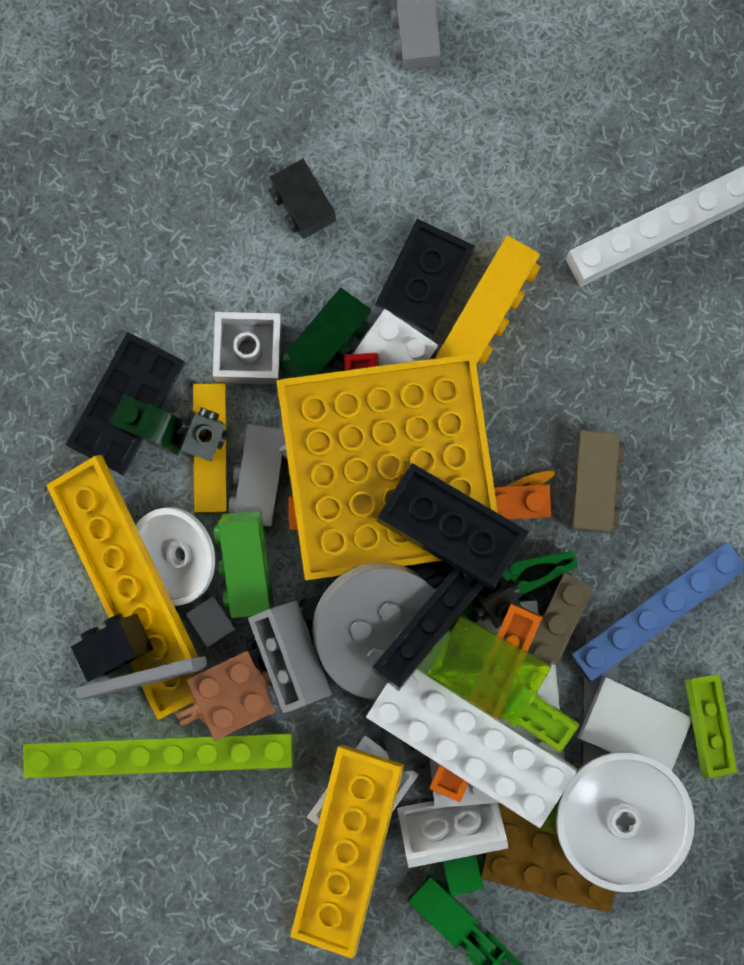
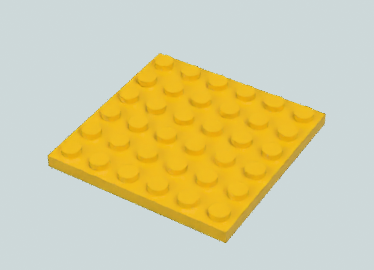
(355, 440)

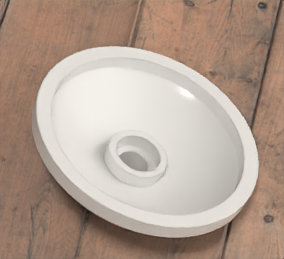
(165, 535)

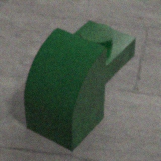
(148, 423)

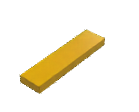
(209, 476)

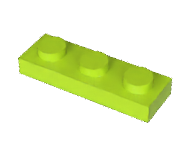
(711, 726)

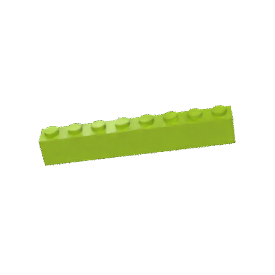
(158, 755)

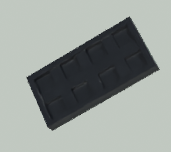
(135, 371)

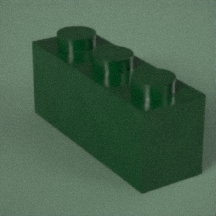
(327, 336)

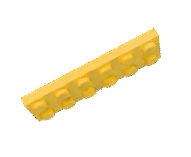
(347, 850)

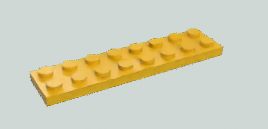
(124, 574)

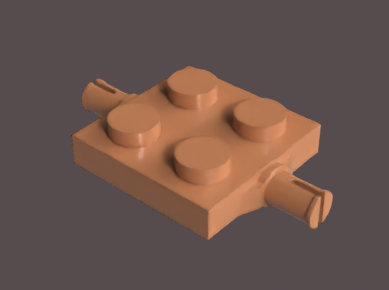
(229, 696)

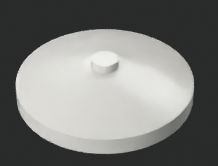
(625, 822)

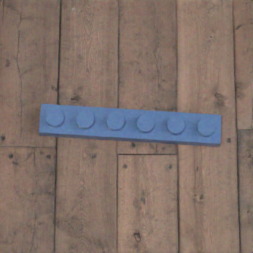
(658, 612)

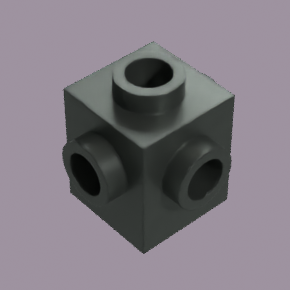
(207, 443)
(496, 603)

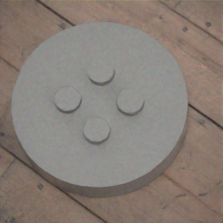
(362, 618)

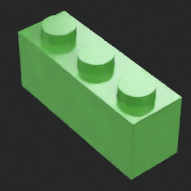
(244, 563)

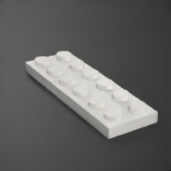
(474, 745)

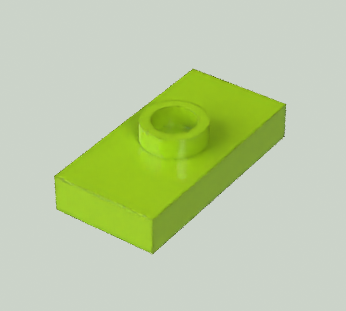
(549, 723)

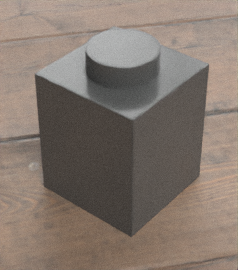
(210, 620)

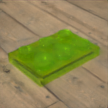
(489, 670)

